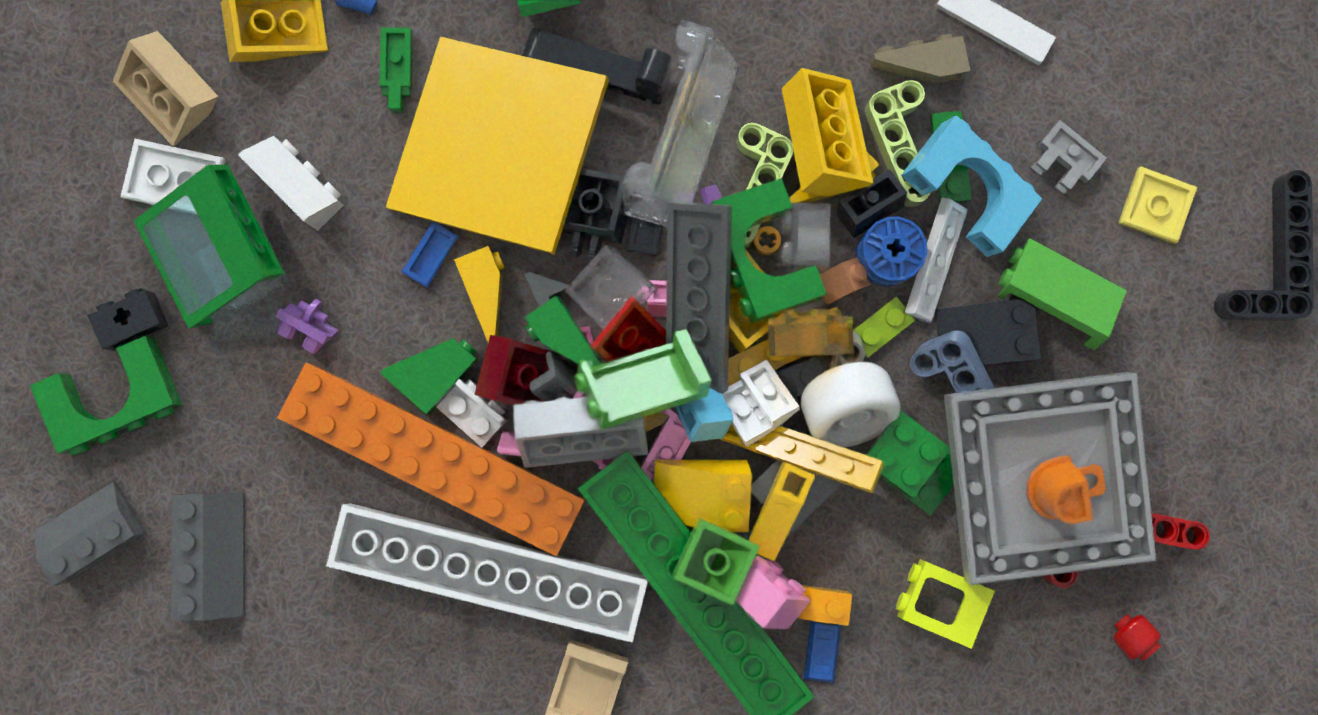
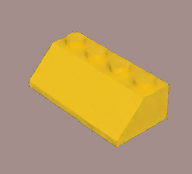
(826, 133)

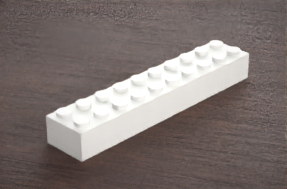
(487, 571)

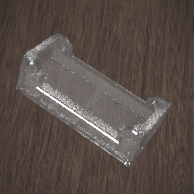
(688, 130)

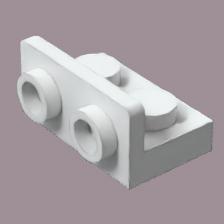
(472, 412)

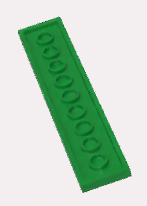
(722, 631)

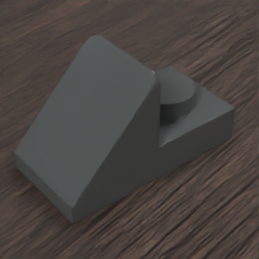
(544, 287)

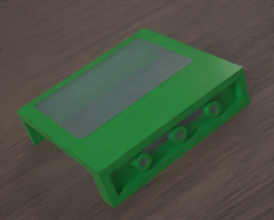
(207, 244)

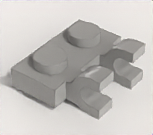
(1071, 152)

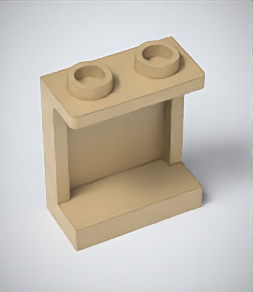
(587, 681)

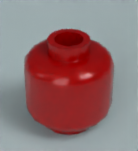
(1136, 637)

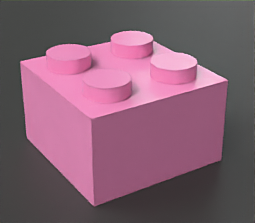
(771, 596)

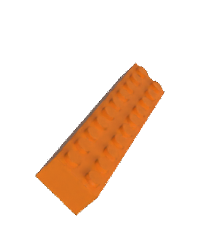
(431, 458)

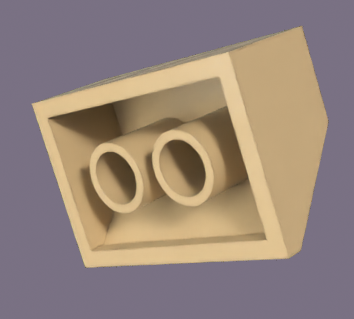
(164, 86)

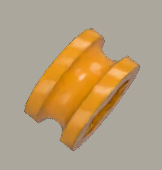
(765, 250)

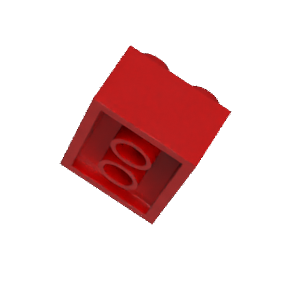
(629, 333)

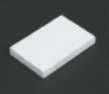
(159, 169)

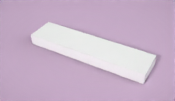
(1001, 26)
(940, 251)

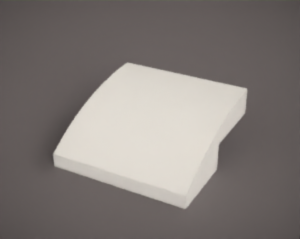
(759, 403)

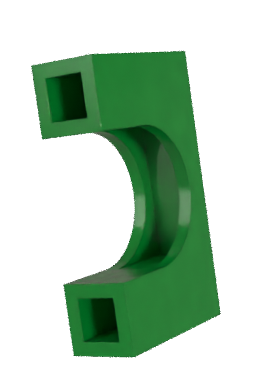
(760, 293)
(150, 396)

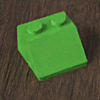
(715, 561)

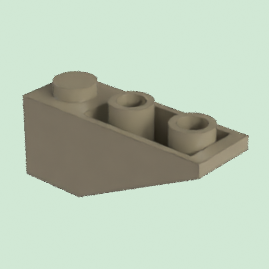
(929, 62)

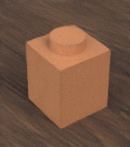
(844, 280)

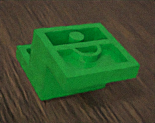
(914, 462)

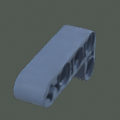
(952, 362)

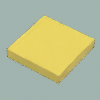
(1157, 205)

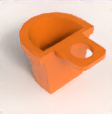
(1062, 491)

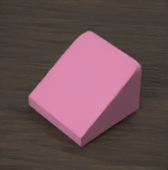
(657, 302)
(508, 444)

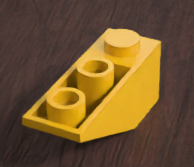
(780, 509)

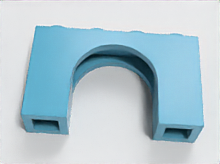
(1008, 195)

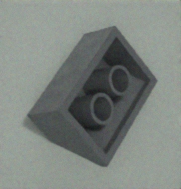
(86, 535)

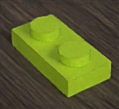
(883, 326)

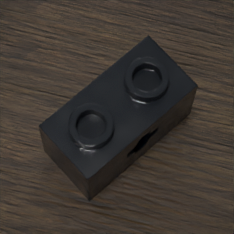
(872, 203)
(144, 319)

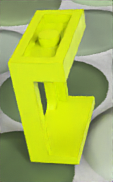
(969, 616)

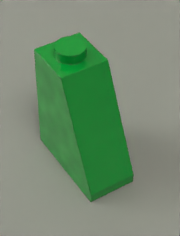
(432, 373)

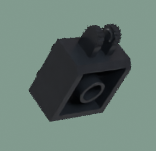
(602, 223)

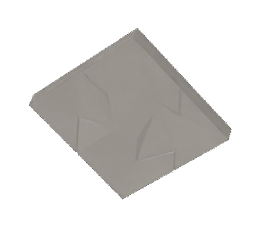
(1006, 434)

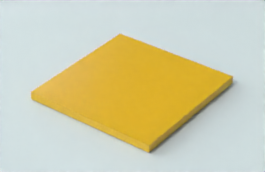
(497, 144)

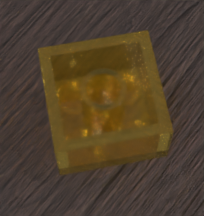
(810, 333)

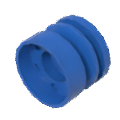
(878, 261)

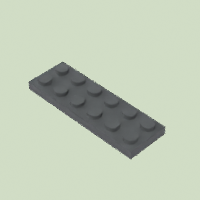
(700, 282)

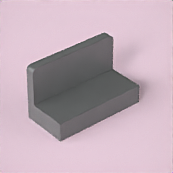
(557, 381)

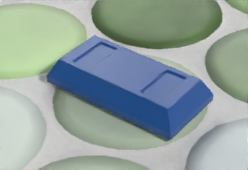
(430, 254)
(822, 652)

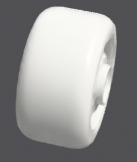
(850, 404)

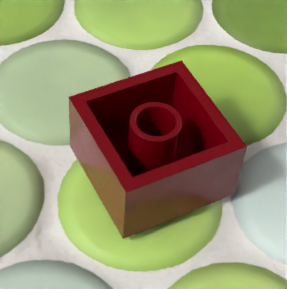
(510, 369)

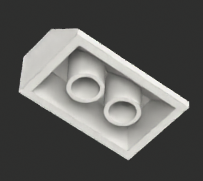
(293, 181)

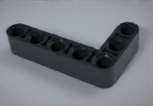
(637, 79)
(1284, 259)

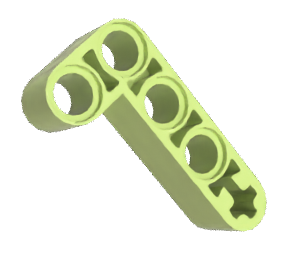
(894, 121)
(767, 162)

